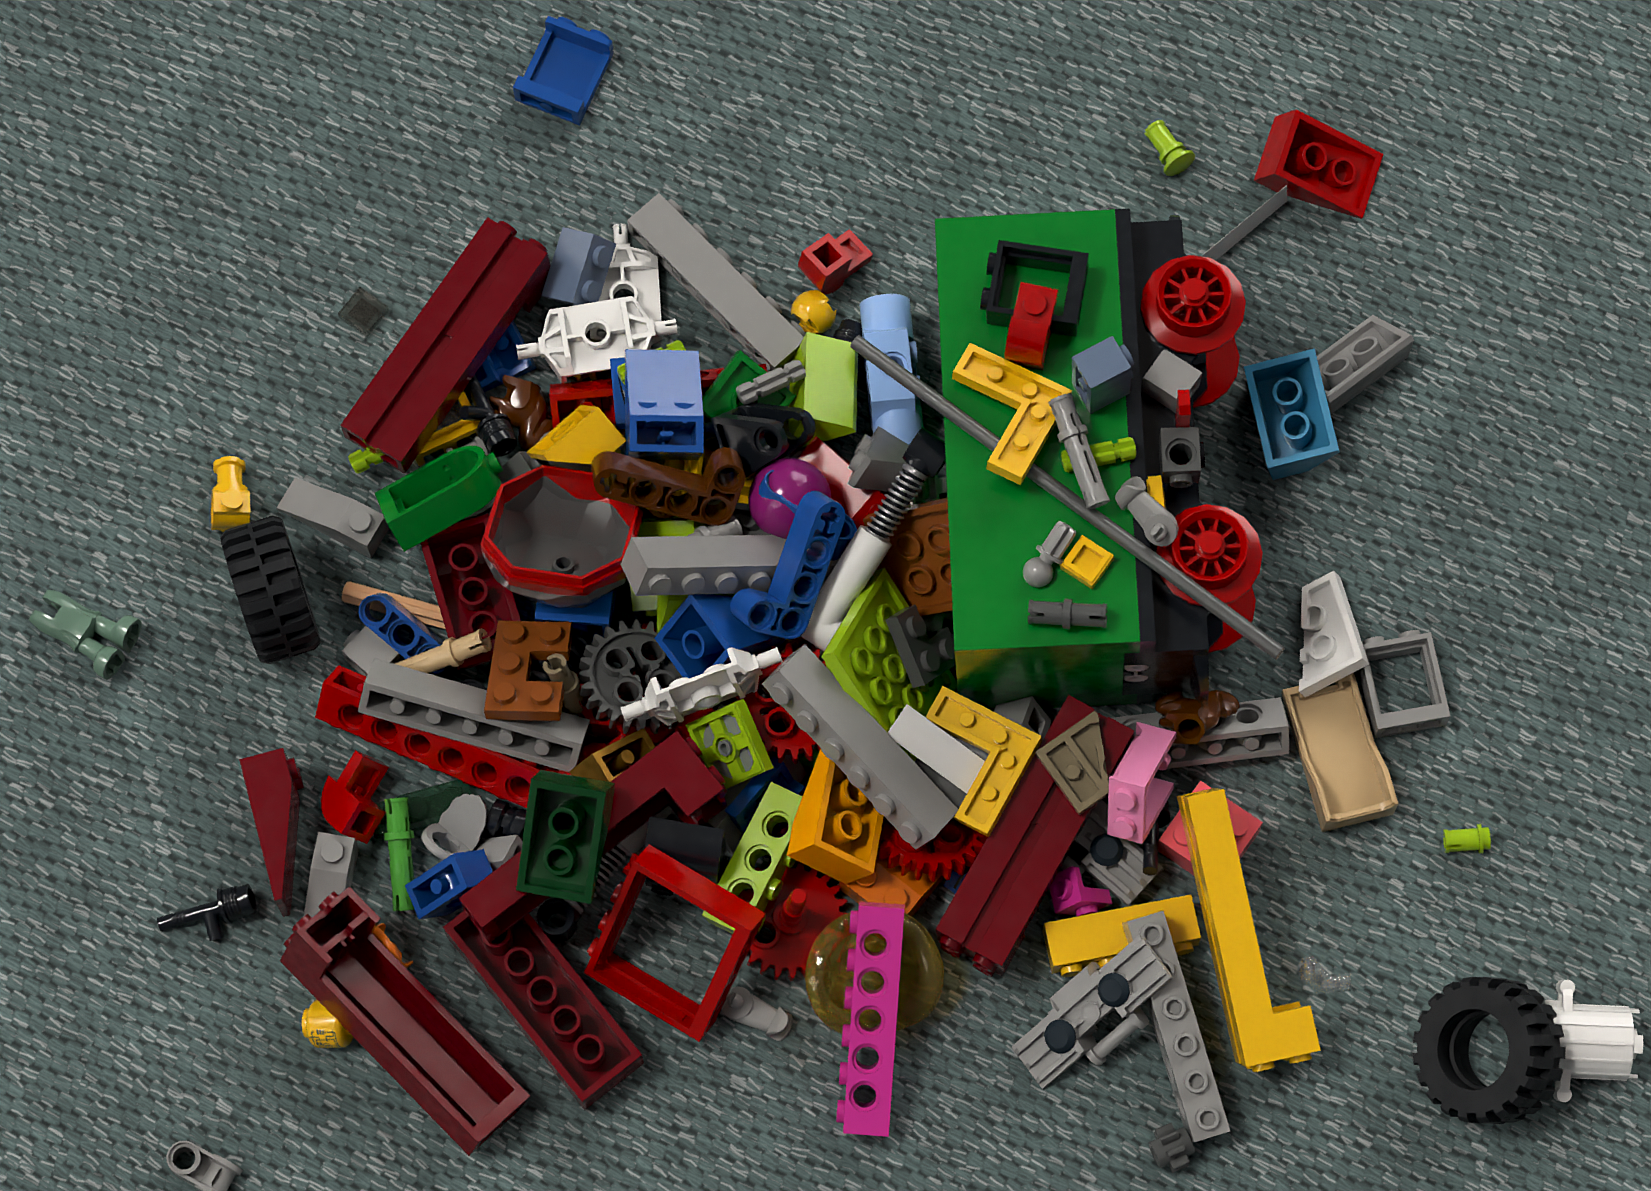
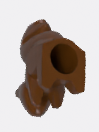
(525, 408)
(1192, 718)

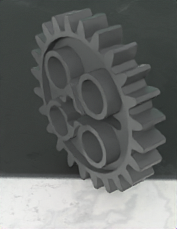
(607, 683)

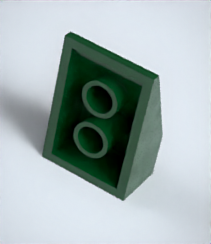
(564, 835)

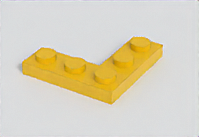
(1017, 389)
(1009, 751)

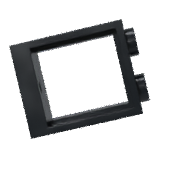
(1042, 258)

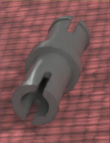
(1067, 613)

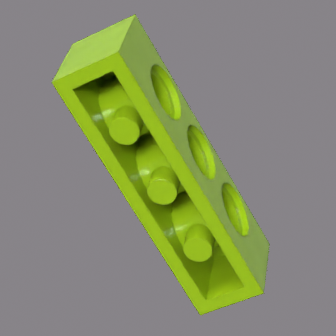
(740, 874)

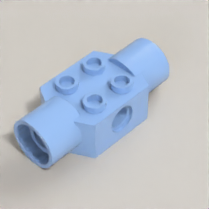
(889, 327)

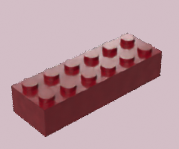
(549, 1006)

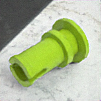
(1172, 153)

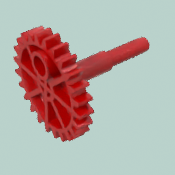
(795, 919)

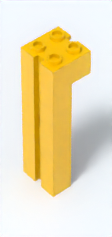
(1255, 1028)

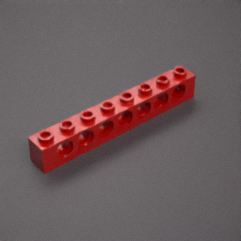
(476, 766)

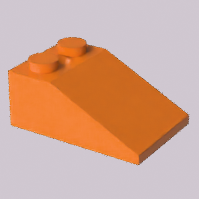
(890, 887)

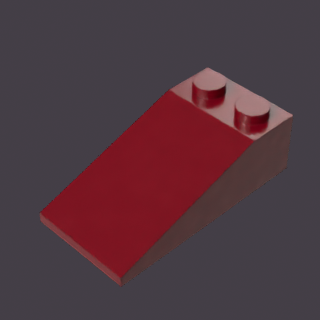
(465, 586)
(275, 804)

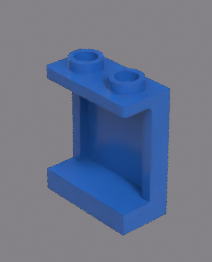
(565, 70)

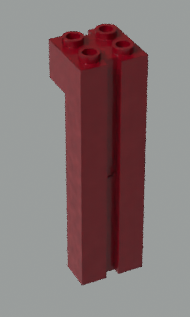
(447, 343)
(662, 778)
(1022, 855)
(400, 1021)

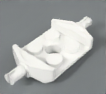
(635, 271)
(572, 354)
(705, 690)

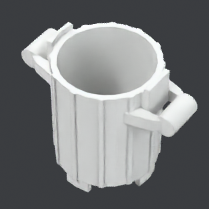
(1596, 1039)

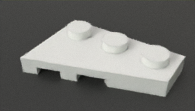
(1330, 635)

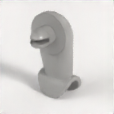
(1157, 522)
(754, 1012)

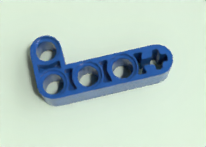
(816, 523)

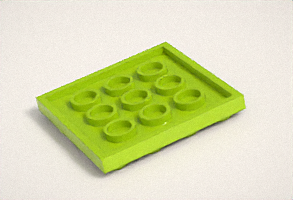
(868, 662)

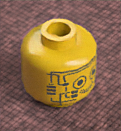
(324, 1028)

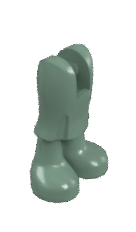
(78, 625)

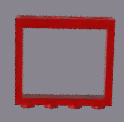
(643, 988)

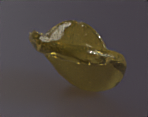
(828, 975)

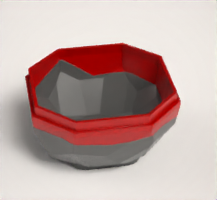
(558, 537)

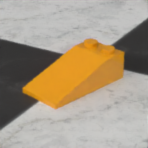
(835, 825)

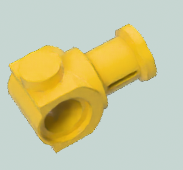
(229, 497)

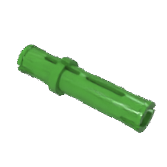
(400, 851)

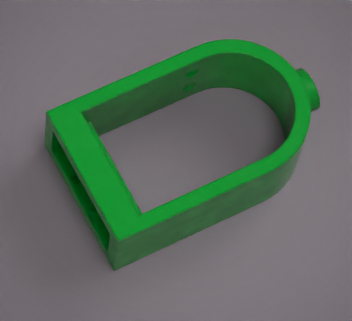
(439, 494)

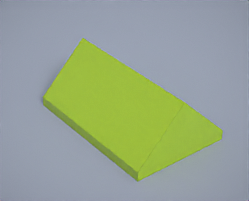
(828, 388)

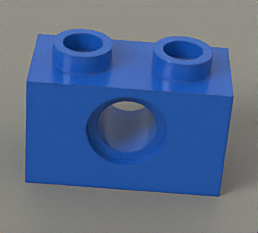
(439, 888)

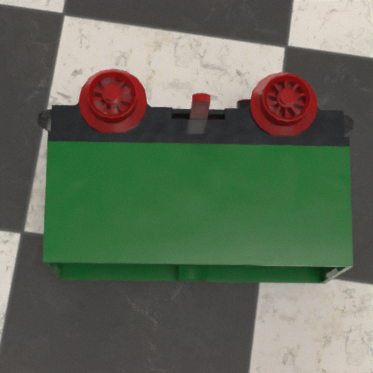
(1151, 302)

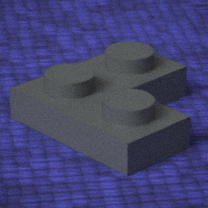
(921, 654)

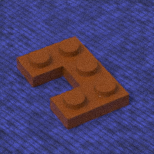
(509, 689)

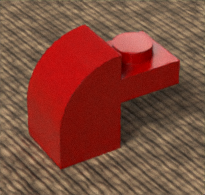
(833, 260)
(1030, 326)
(348, 801)

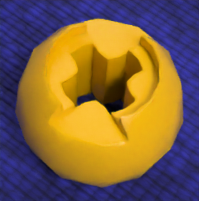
(813, 312)

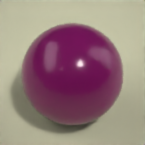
(790, 479)

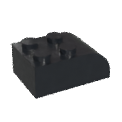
(690, 844)

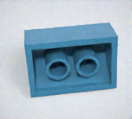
(1291, 413)

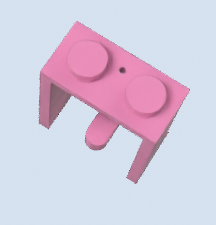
(1134, 793)

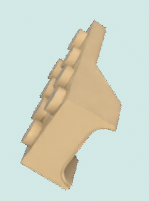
(1340, 755)

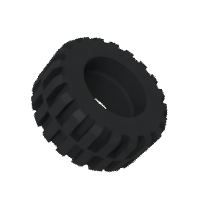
(270, 589)
(1445, 1050)

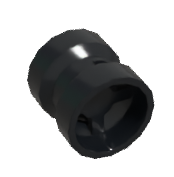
(504, 820)

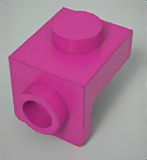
(1073, 898)

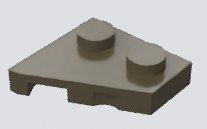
(1078, 763)

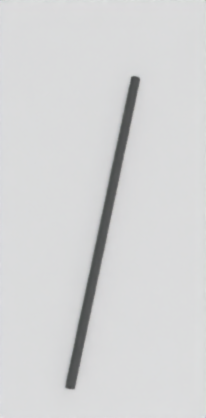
(1072, 501)

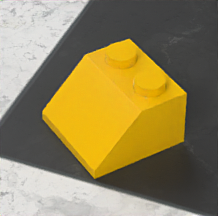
(579, 438)

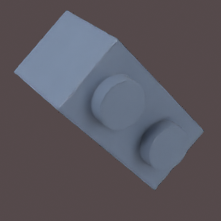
(578, 268)
(1102, 374)

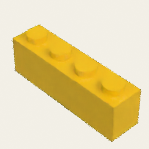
(1101, 936)

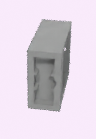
(1409, 719)

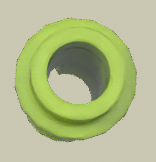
(1467, 839)

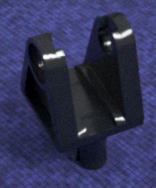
(759, 433)

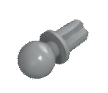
(1039, 570)

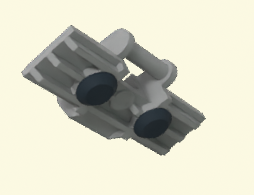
(1110, 859)
(1086, 1000)

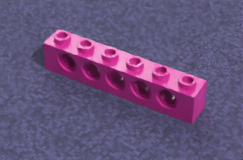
(871, 1117)

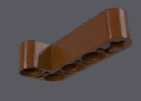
(618, 475)

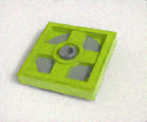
(731, 743)

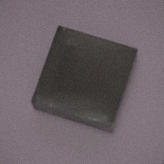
(363, 312)

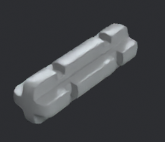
(770, 382)

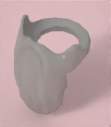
(458, 827)

